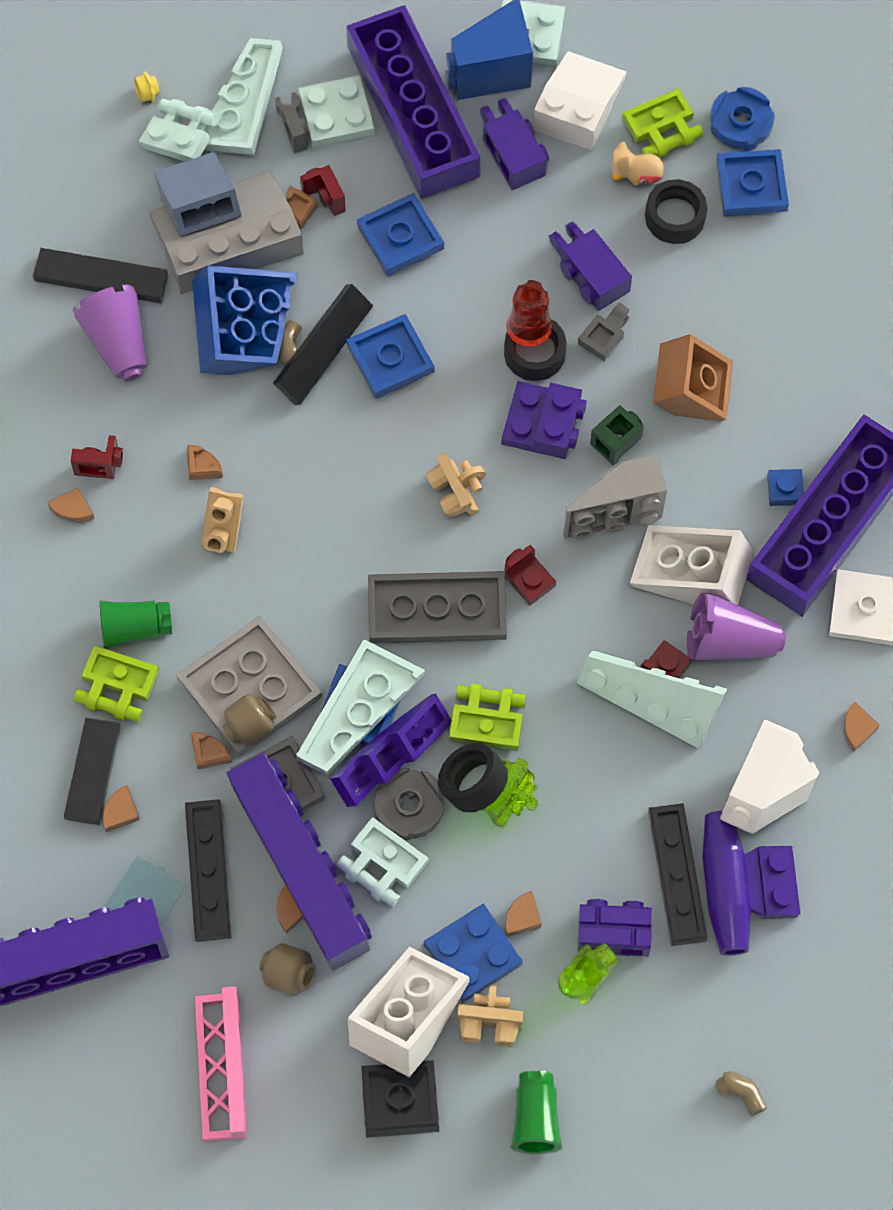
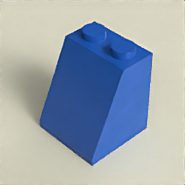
(491, 55)

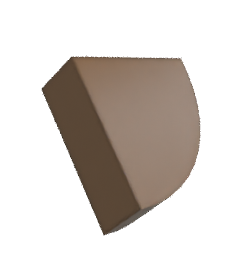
(301, 205)
(202, 464)
(71, 507)
(858, 726)
(209, 750)
(119, 810)
(287, 910)
(522, 915)

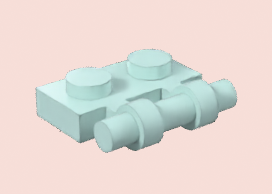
(178, 140)
(387, 852)

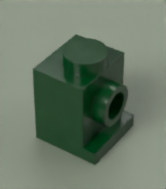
(617, 422)

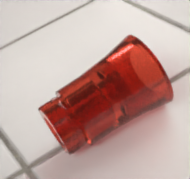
(529, 316)

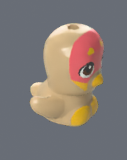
(637, 168)

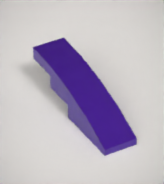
(391, 749)

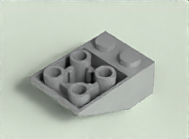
(623, 497)

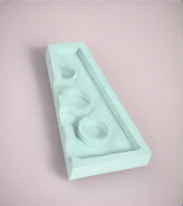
(245, 99)
(665, 701)
(359, 702)

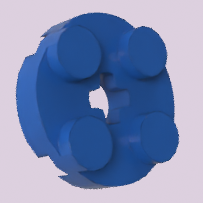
(742, 134)

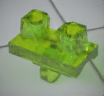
(516, 794)
(586, 972)

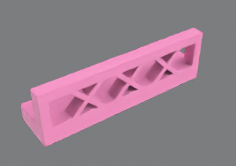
(234, 1065)

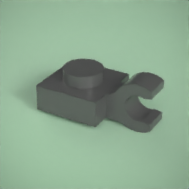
(295, 128)
(605, 334)

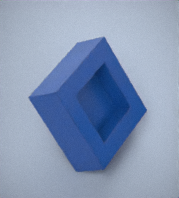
(785, 486)

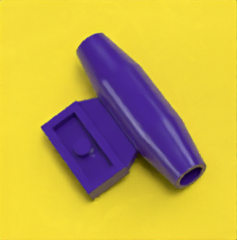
(744, 883)

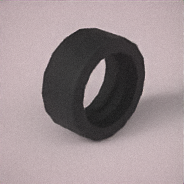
(681, 190)
(540, 370)
(485, 790)

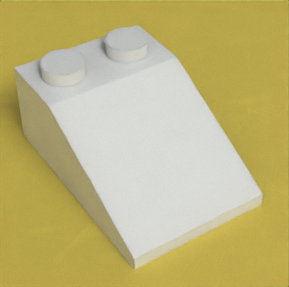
(577, 100)
(692, 562)
(406, 1011)

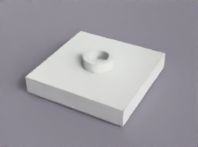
(862, 607)

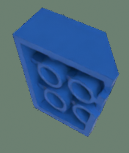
(240, 317)

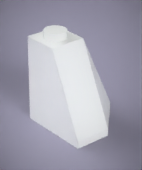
(771, 780)

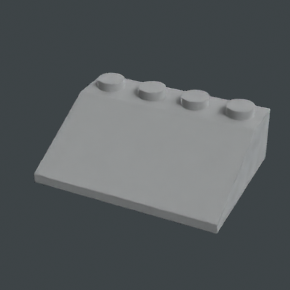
(252, 241)

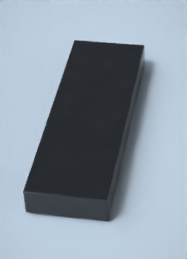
(92, 771)

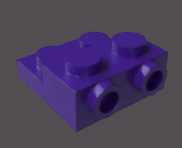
(544, 419)

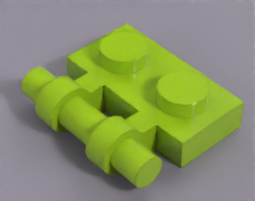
(658, 116)
(120, 674)
(487, 726)

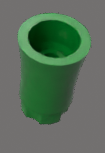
(133, 621)
(536, 1114)

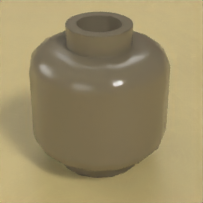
(249, 720)
(287, 969)

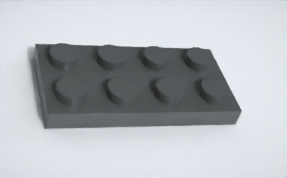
(437, 607)

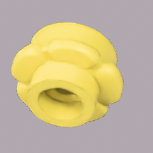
(146, 87)

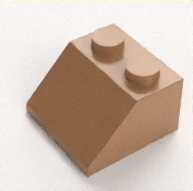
(692, 379)

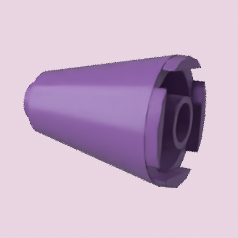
(115, 330)
(731, 632)

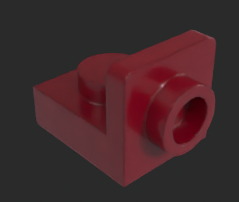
(325, 183)
(95, 463)
(528, 575)
(668, 659)

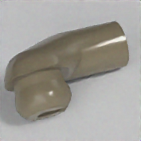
(288, 346)
(744, 1087)

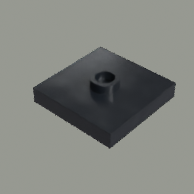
(399, 1102)

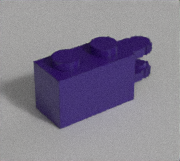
(513, 145)
(591, 266)

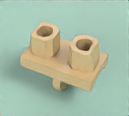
(447, 474)
(222, 521)
(474, 1017)

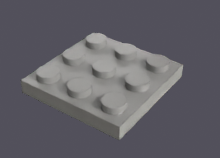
(252, 664)

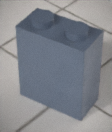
(197, 194)

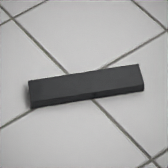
(99, 273)
(323, 344)
(207, 870)
(677, 874)

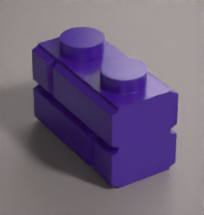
(622, 928)

